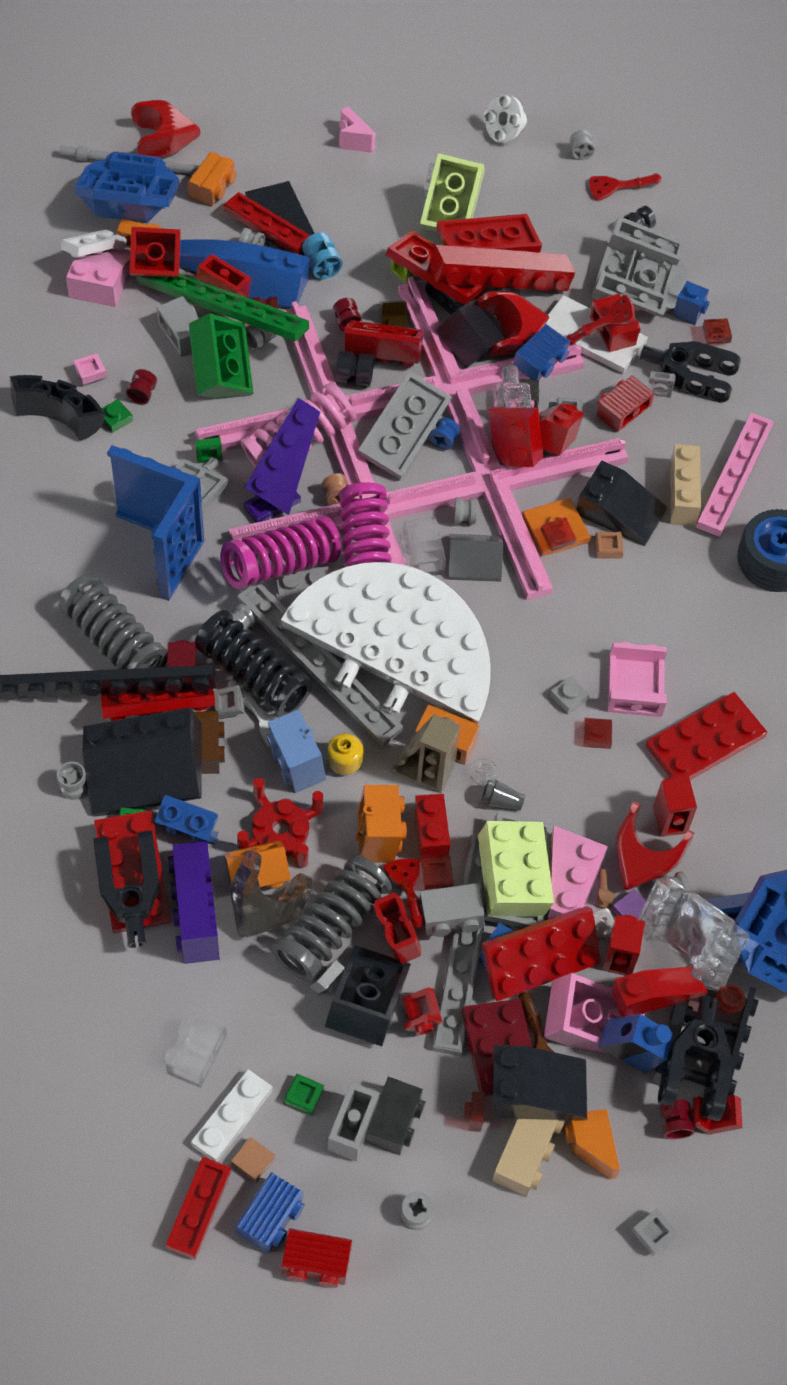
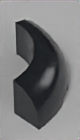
(57, 401)

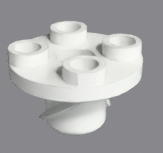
(504, 118)

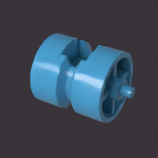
(322, 255)

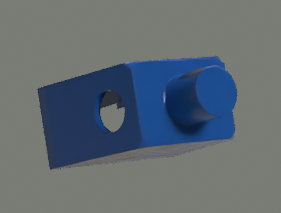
(637, 1041)

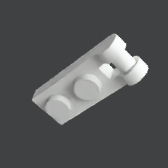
(93, 243)

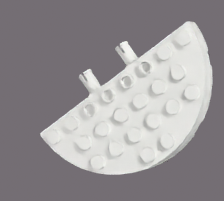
(401, 630)

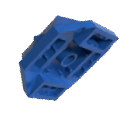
(127, 186)
(766, 923)

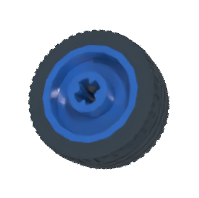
(764, 550)

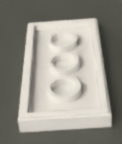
(570, 316)

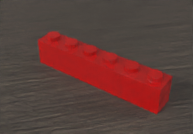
(501, 268)

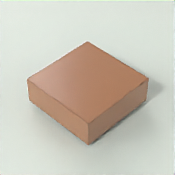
(608, 545)
(253, 1159)

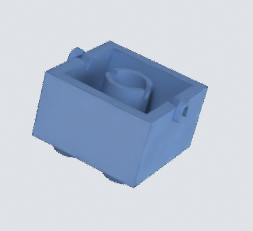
(295, 751)

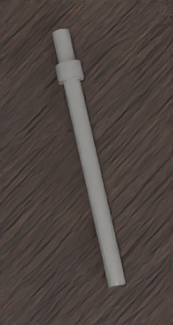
(83, 153)

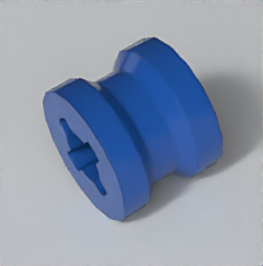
(444, 433)

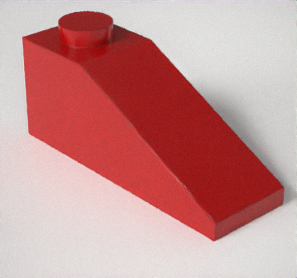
(655, 989)

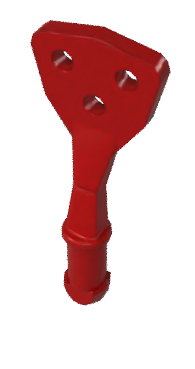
(615, 184)
(609, 319)
(407, 884)

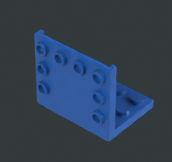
(166, 504)

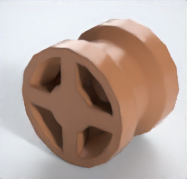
(332, 485)

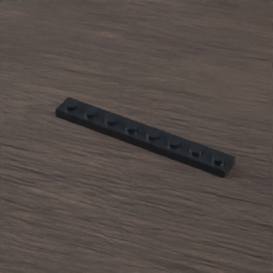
(108, 682)

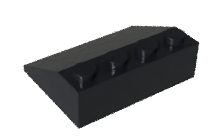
(143, 760)

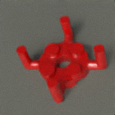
(281, 813)

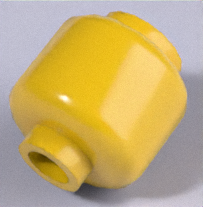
(344, 754)

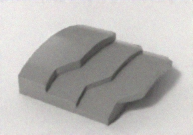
(642, 267)

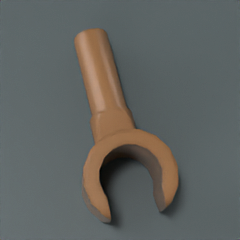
(604, 897)

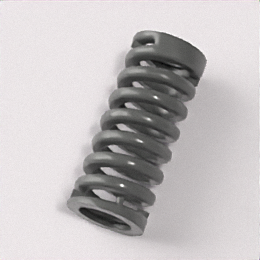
(100, 635)
(335, 922)

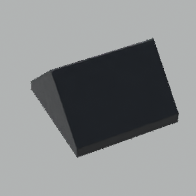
(469, 333)

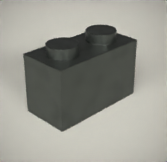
(394, 1115)

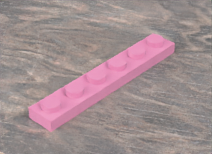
(735, 475)

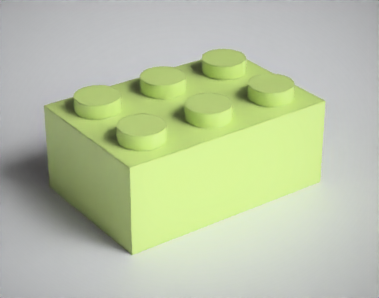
(452, 191)
(515, 869)

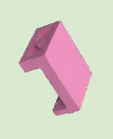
(636, 679)

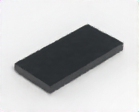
(284, 203)

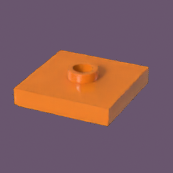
(540, 515)

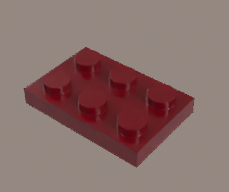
(489, 1026)

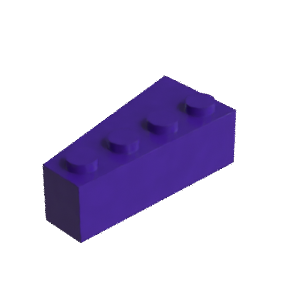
(195, 902)

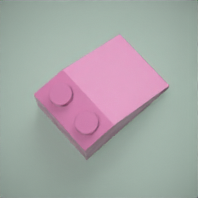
(99, 276)
(579, 1012)

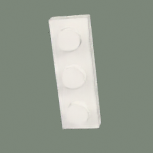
(232, 1116)

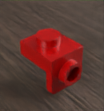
(422, 1011)
(730, 1120)

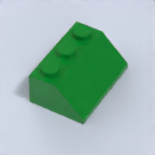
(220, 357)

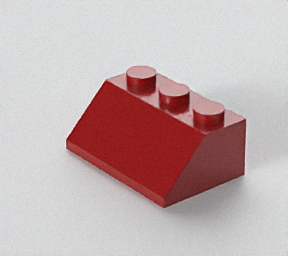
(384, 342)

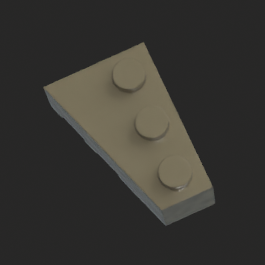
(430, 754)

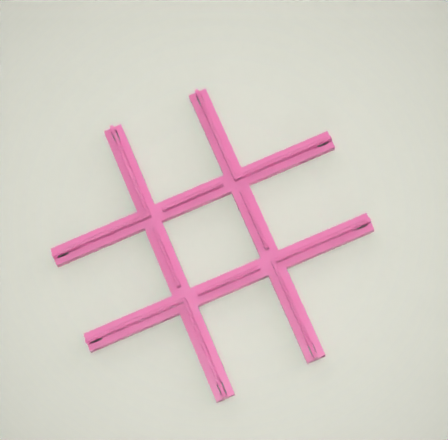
(486, 480)

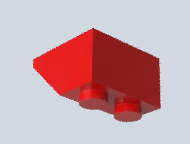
(155, 252)
(559, 427)
(516, 435)

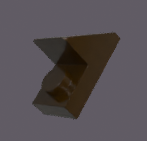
(393, 313)

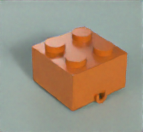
(380, 823)

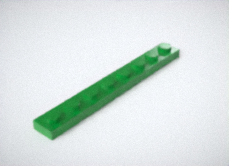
(229, 304)

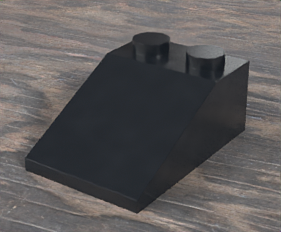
(620, 504)
(367, 995)
(538, 1084)

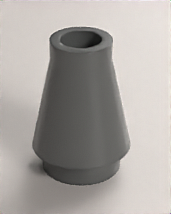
(502, 796)

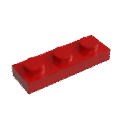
(198, 1208)

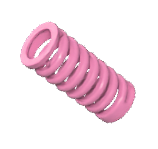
(332, 399)

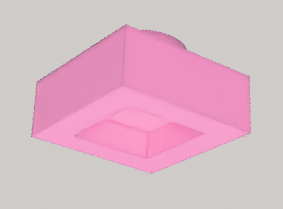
(90, 368)

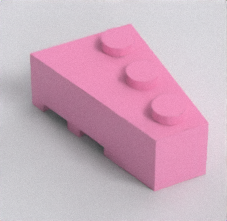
(573, 870)

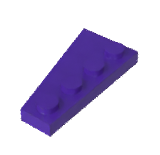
(283, 461)

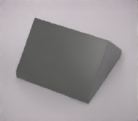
(475, 557)

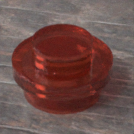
(730, 999)

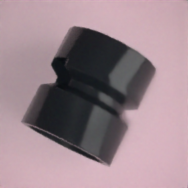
(354, 368)

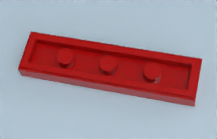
(266, 222)

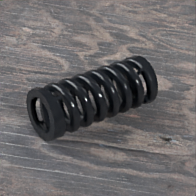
(257, 662)

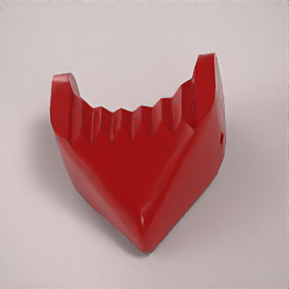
(171, 126)
(517, 318)
(640, 863)

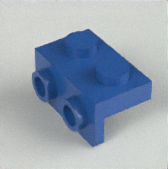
(187, 818)

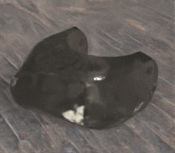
(260, 912)

